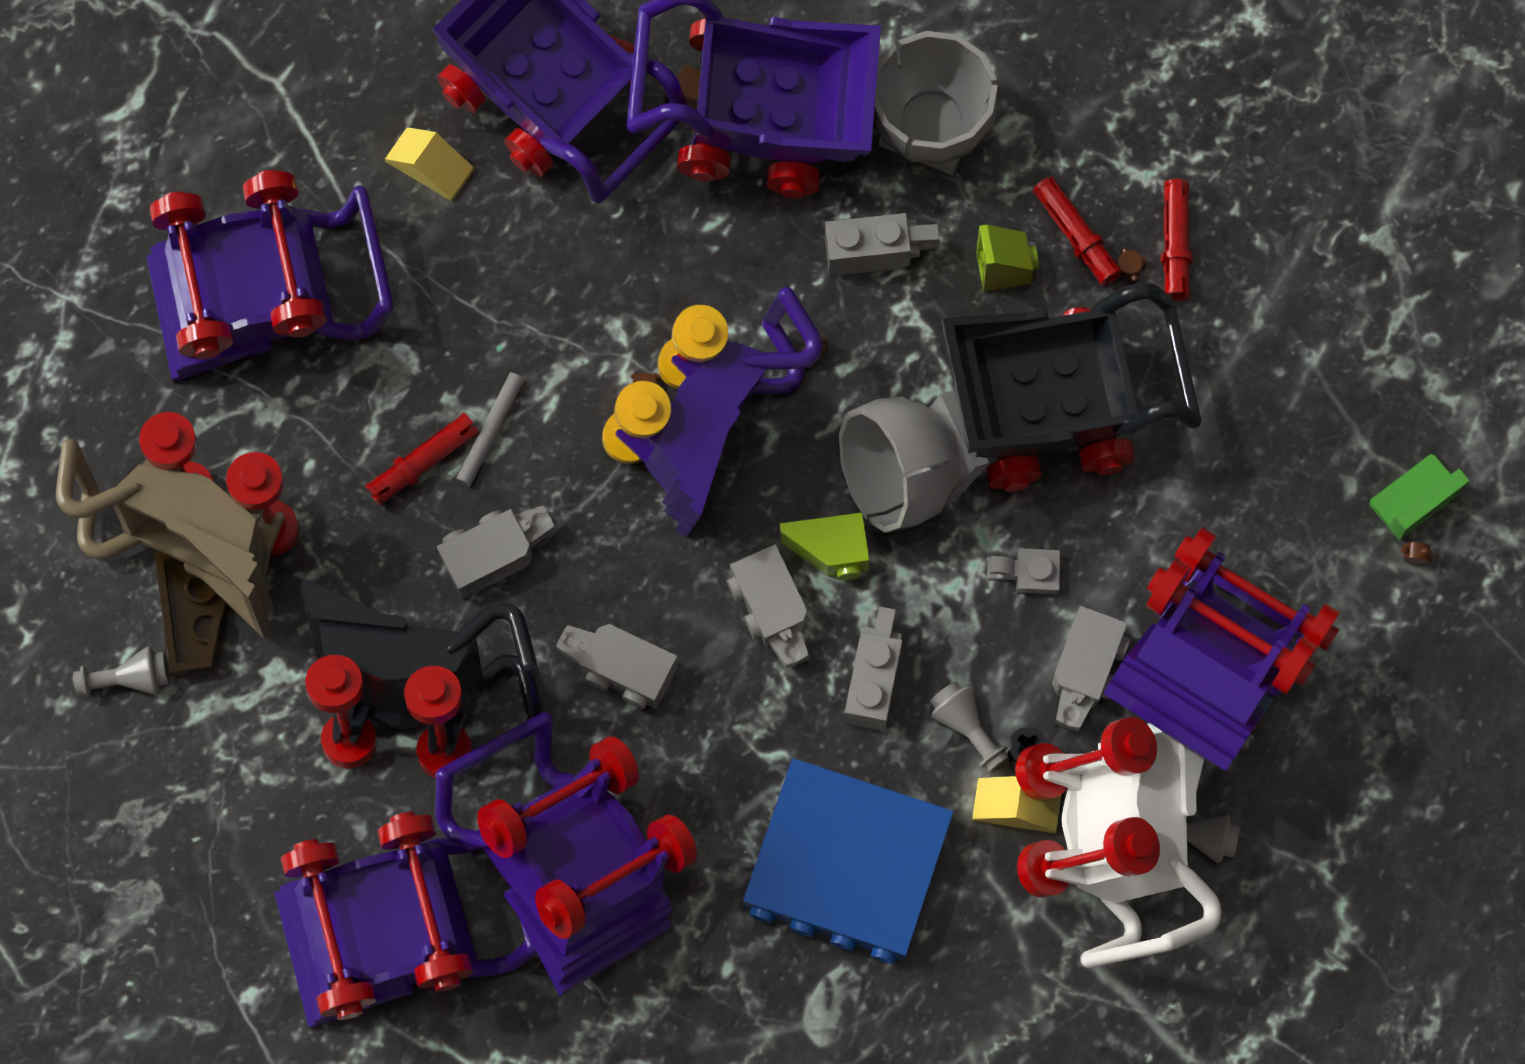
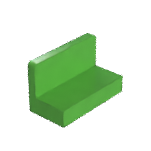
(1417, 495)

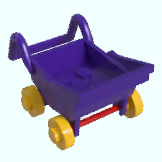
(713, 381)

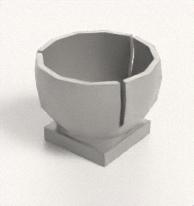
(934, 99)
(906, 459)

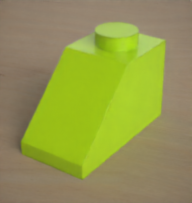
(1004, 258)
(830, 544)

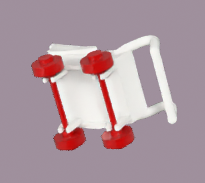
(1120, 830)

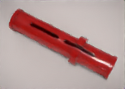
(1085, 242)
(1176, 252)
(409, 468)

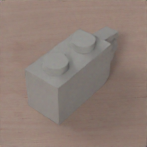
(876, 243)
(493, 548)
(772, 603)
(620, 662)
(1086, 665)
(874, 674)

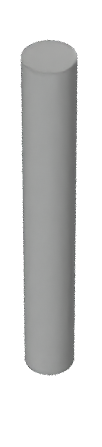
(490, 429)

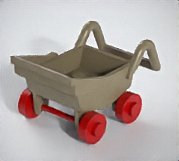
(188, 516)

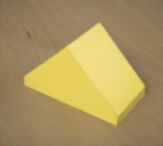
(430, 161)
(1004, 803)

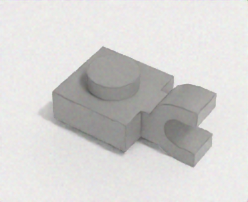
(1033, 570)

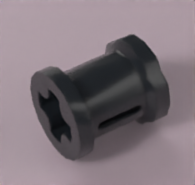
(1026, 737)

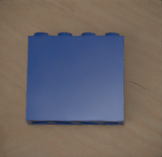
(847, 861)

